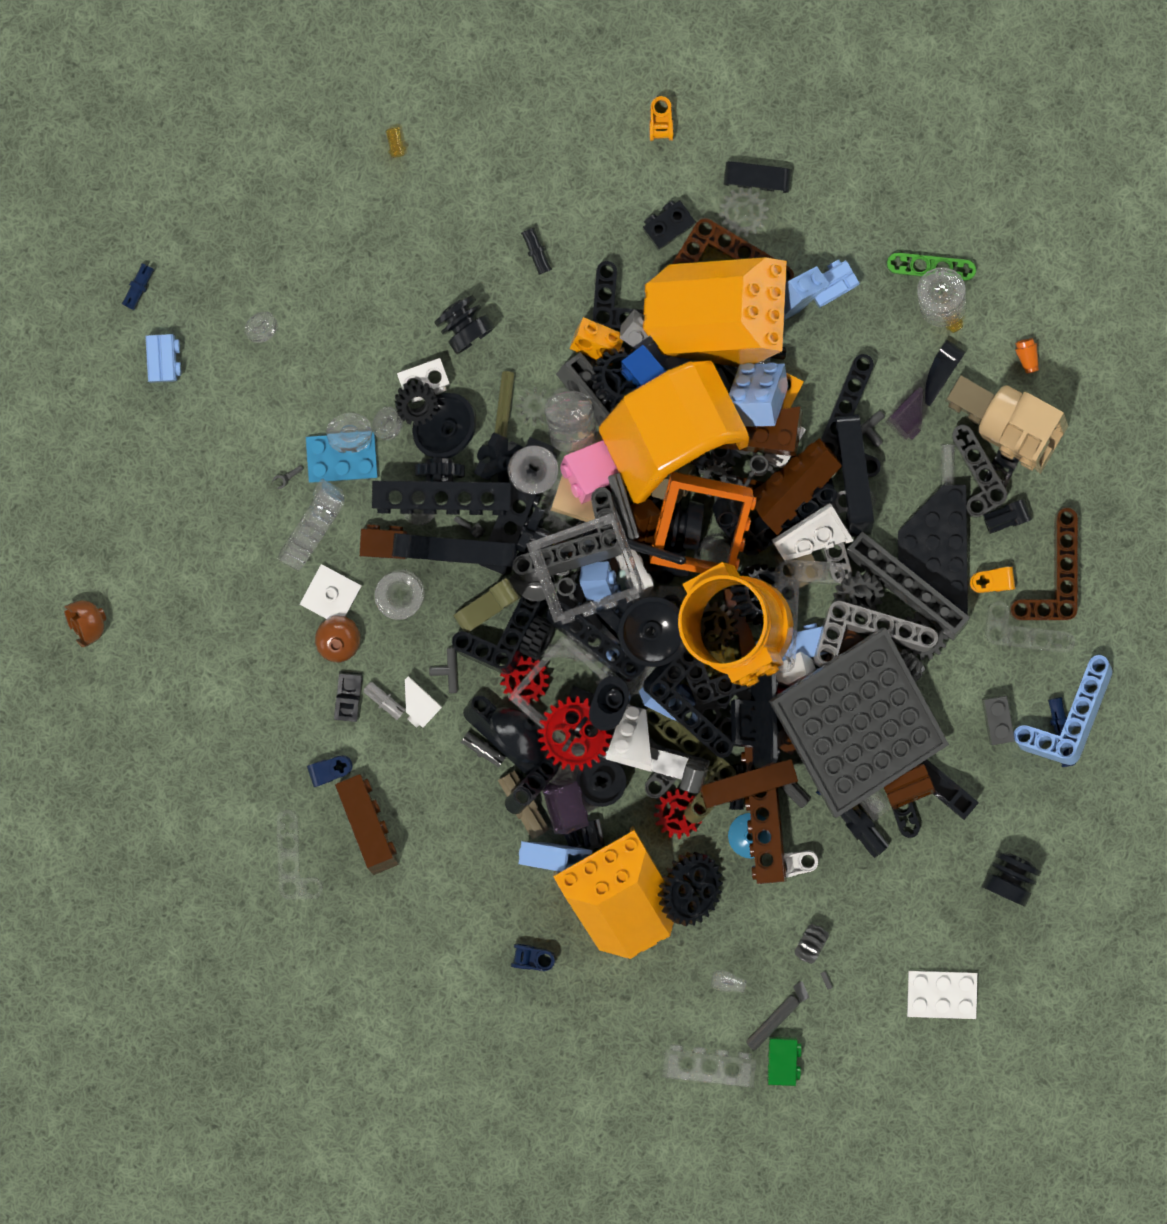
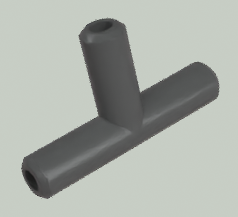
(869, 424)
(450, 670)

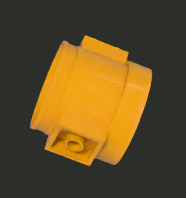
(776, 630)

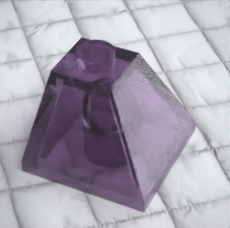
(908, 416)

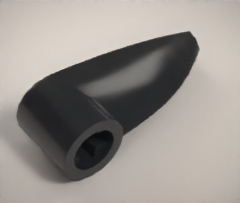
(941, 369)

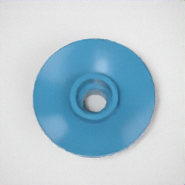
(738, 835)

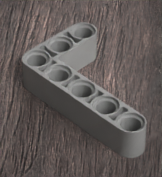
(870, 627)

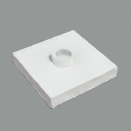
(330, 593)

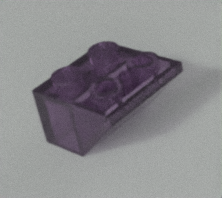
(565, 806)

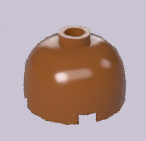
(86, 621)
(337, 639)

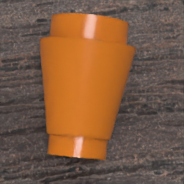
(1027, 354)

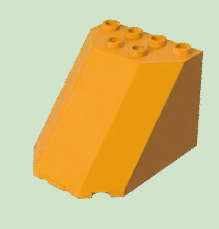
(718, 310)
(618, 897)

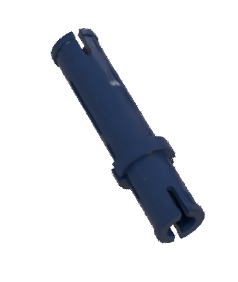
(1058, 721)

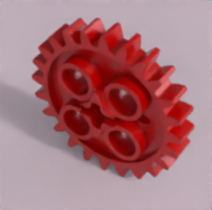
(557, 722)

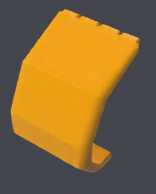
(670, 425)

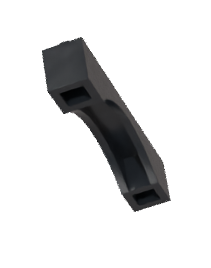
(949, 792)

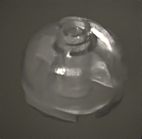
(714, 548)

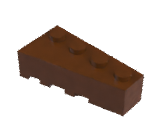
(777, 439)
(795, 484)
(366, 824)

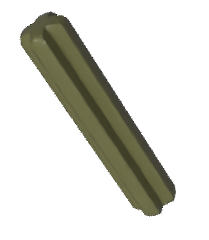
(504, 403)

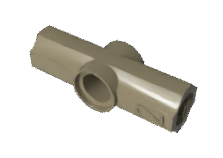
(530, 815)

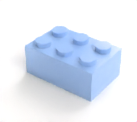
(759, 393)

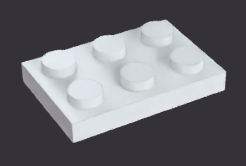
(942, 994)

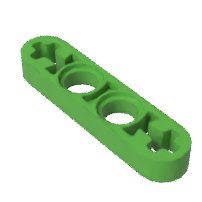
(931, 262)

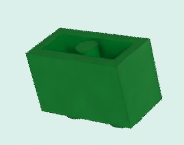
(783, 1061)

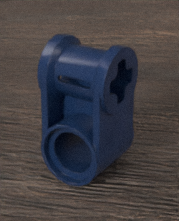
(326, 771)
(531, 957)

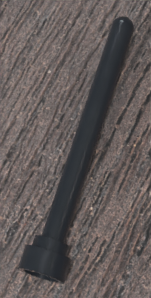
(650, 550)

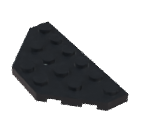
(936, 544)

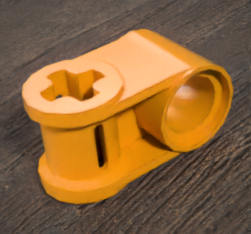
(661, 121)
(997, 580)

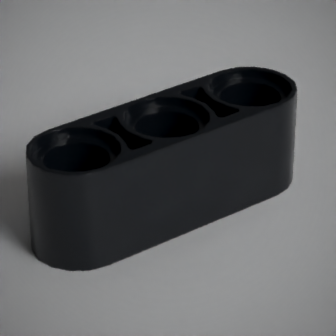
(758, 176)

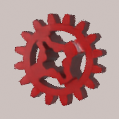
(533, 686)
(673, 804)

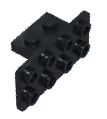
(756, 722)

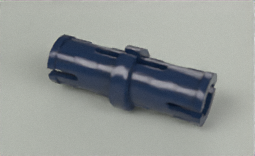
(137, 286)

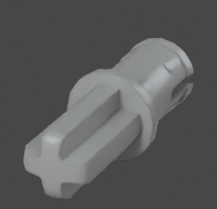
(384, 700)

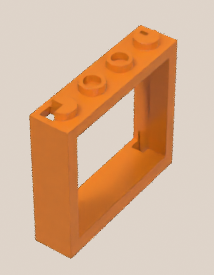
(709, 487)

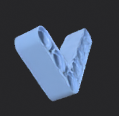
(1074, 718)

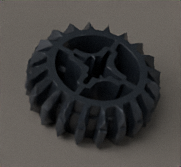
(612, 375)
(747, 600)

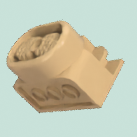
(1023, 427)

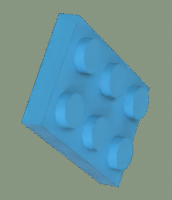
(336, 466)

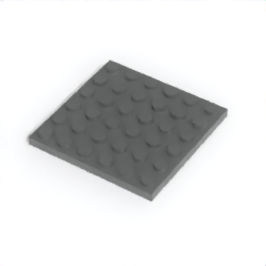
(859, 722)

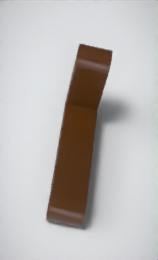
(712, 240)
(1059, 575)

